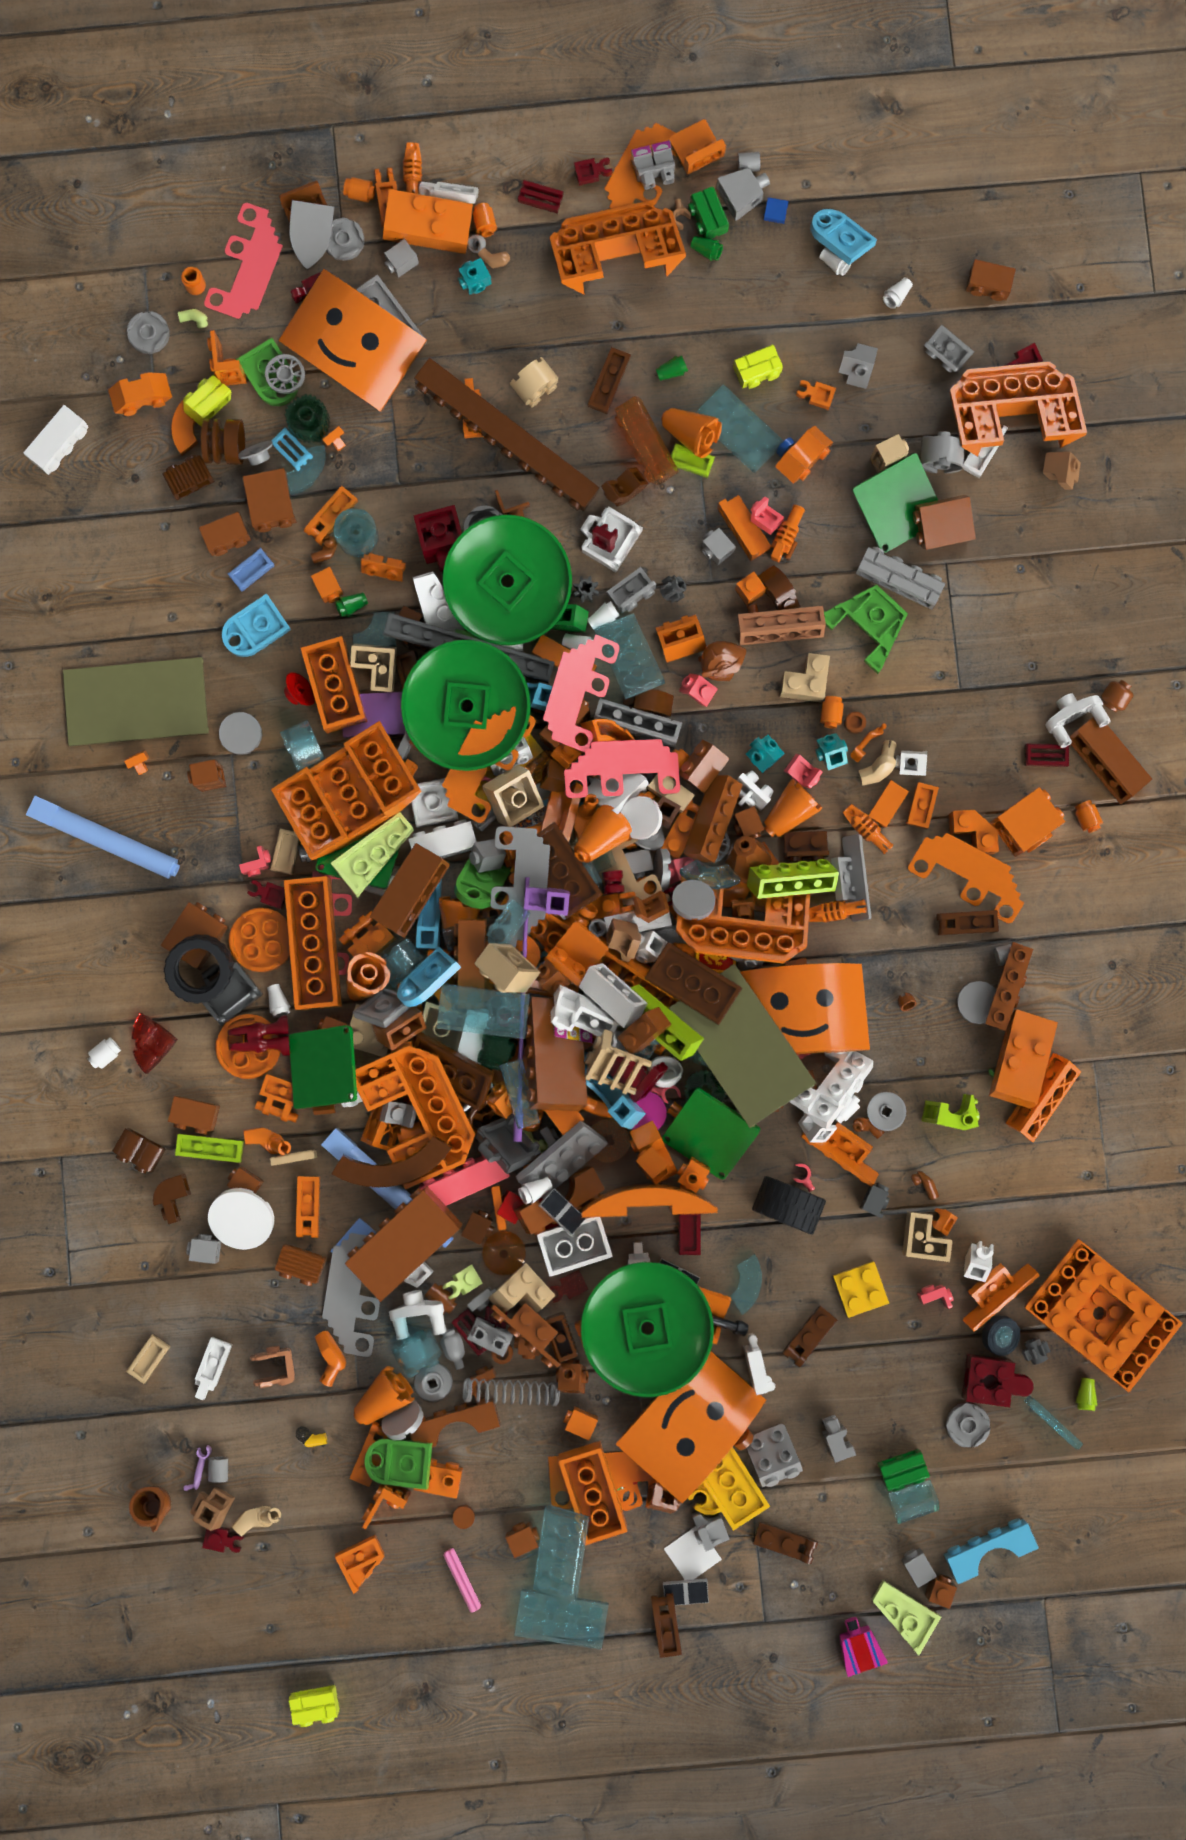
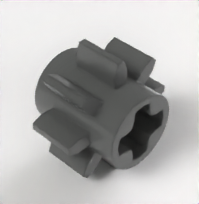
(673, 588)
(583, 594)
(1036, 1350)

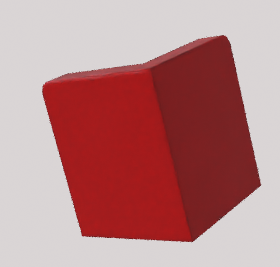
(509, 1204)

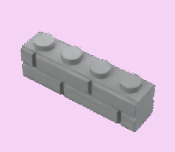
(900, 578)
(639, 722)

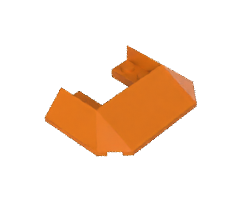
(614, 234)
(1015, 390)
(771, 940)
(432, 1096)

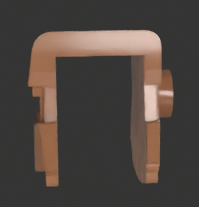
(271, 1352)

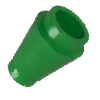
(707, 247)
(673, 368)
(350, 604)

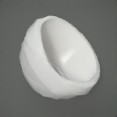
(673, 1073)

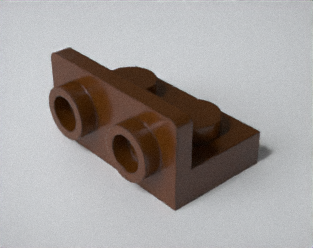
(805, 845)

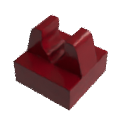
(603, 538)

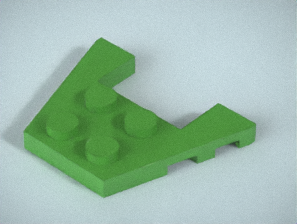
(877, 616)

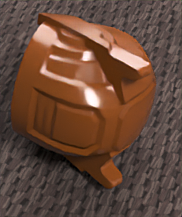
(721, 660)
(150, 1506)

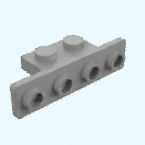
(852, 875)

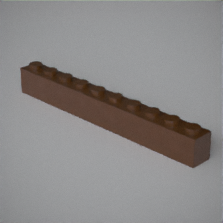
(506, 435)

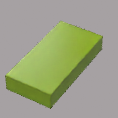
(689, 462)

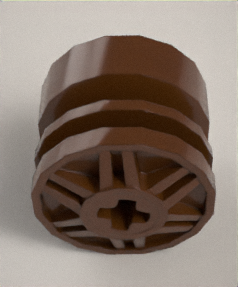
(219, 441)

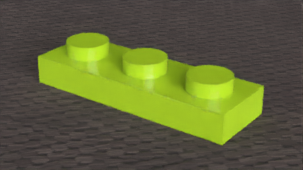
(209, 1148)

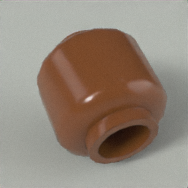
(1117, 696)

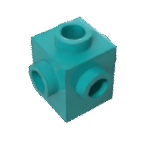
(474, 276)
(832, 751)
(764, 753)

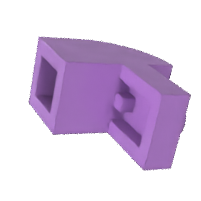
(547, 899)

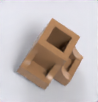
(1062, 467)
(624, 938)
(211, 1509)

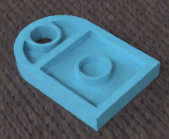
(841, 235)
(256, 626)
(427, 978)

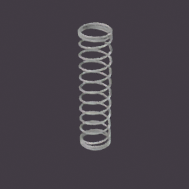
(467, 1395)

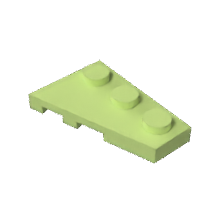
(907, 1615)

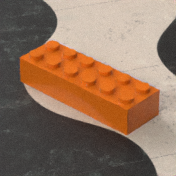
(312, 943)

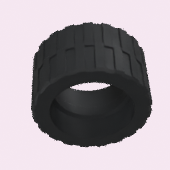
(180, 987)
(789, 1205)

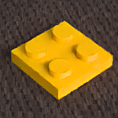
(860, 1289)

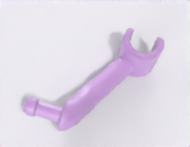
(199, 1469)

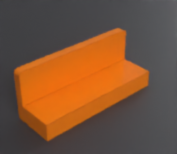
(747, 533)
(562, 810)

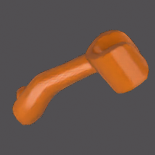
(858, 753)

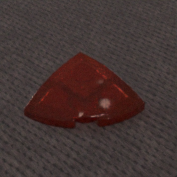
(151, 1042)

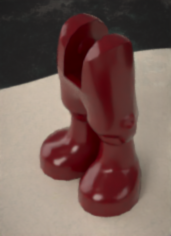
(254, 1037)

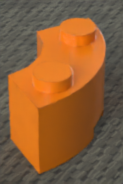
(804, 454)
(605, 731)

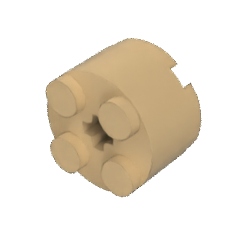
(534, 382)

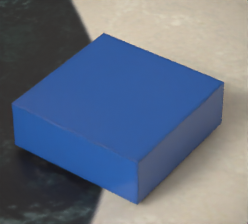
(776, 210)

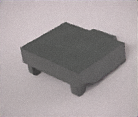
(236, 996)
(499, 1146)

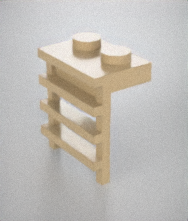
(602, 1058)

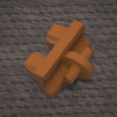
(743, 908)

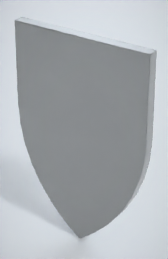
(310, 231)

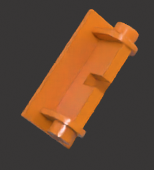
(373, 565)

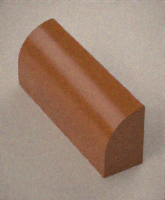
(1109, 760)
(410, 890)

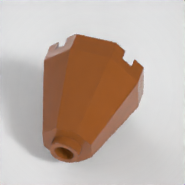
(747, 853)

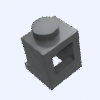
(875, 1199)

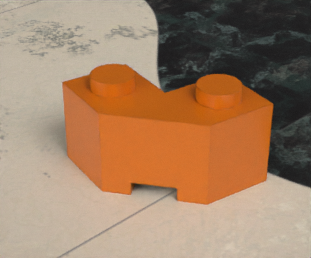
(149, 390)
(982, 833)
(648, 1136)

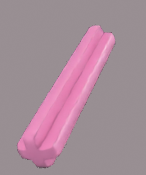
(462, 1580)

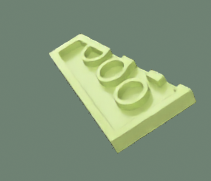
(366, 858)

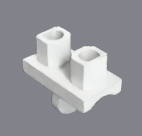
(751, 793)

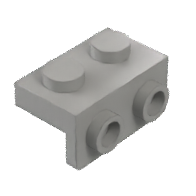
(948, 349)
(631, 590)

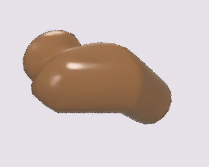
(494, 260)

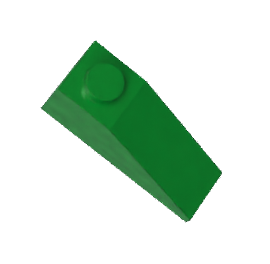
(573, 619)

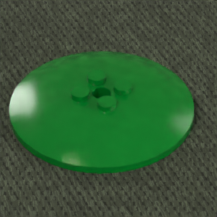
(502, 548)
(443, 682)
(640, 1361)

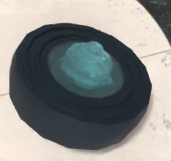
(1001, 1335)

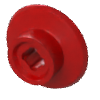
(298, 690)

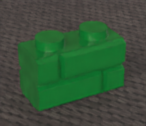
(708, 213)
(903, 1470)

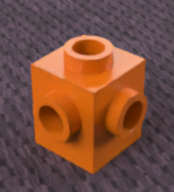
(499, 1100)
(696, 1168)

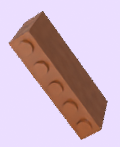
(553, 1063)
(402, 1242)

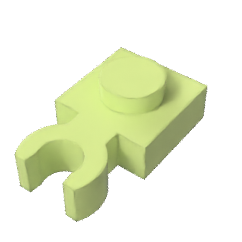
(464, 1281)

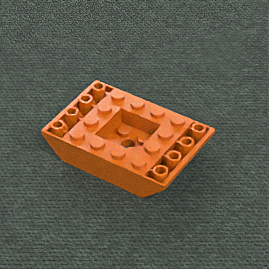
(1132, 1323)

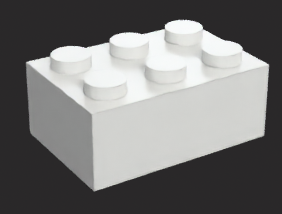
(568, 1252)

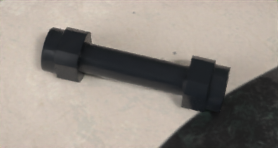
(738, 1327)

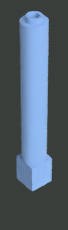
(103, 837)
(339, 1144)

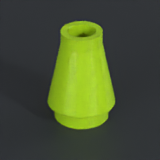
(1086, 1395)

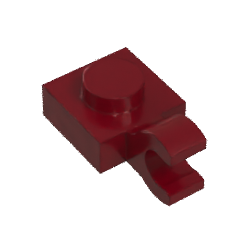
(300, 293)
(1027, 355)

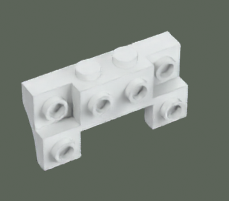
(580, 1011)
(836, 1089)

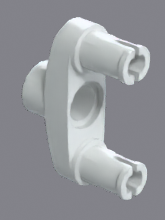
(1071, 710)
(415, 1306)

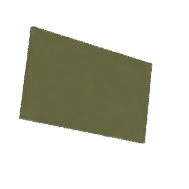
(135, 701)
(749, 1054)

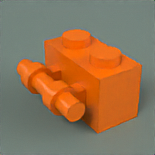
(681, 638)
(373, 941)

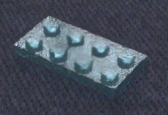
(741, 429)
(635, 664)
(483, 1011)
(561, 1553)
(561, 1620)

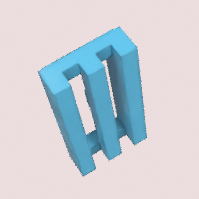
(301, 460)

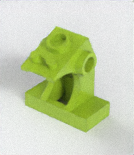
(964, 1119)

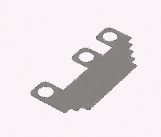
(531, 862)
(344, 1299)

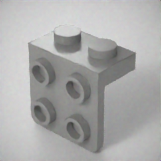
(774, 1456)

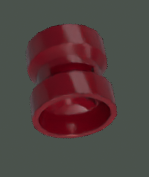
(613, 877)

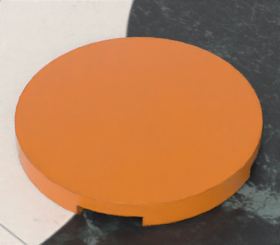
(260, 940)
(244, 1064)

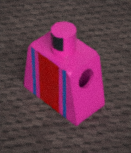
(860, 1648)

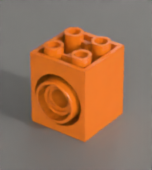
(1028, 822)

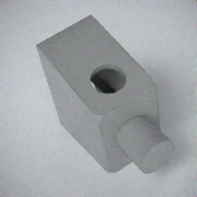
(742, 191)

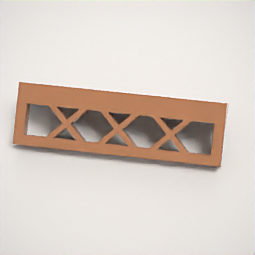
(780, 624)

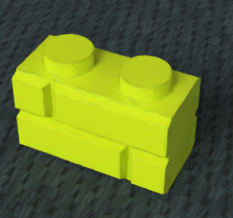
(758, 367)
(206, 400)
(314, 1705)

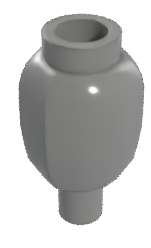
(453, 1347)

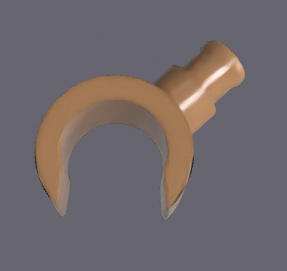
(680, 210)

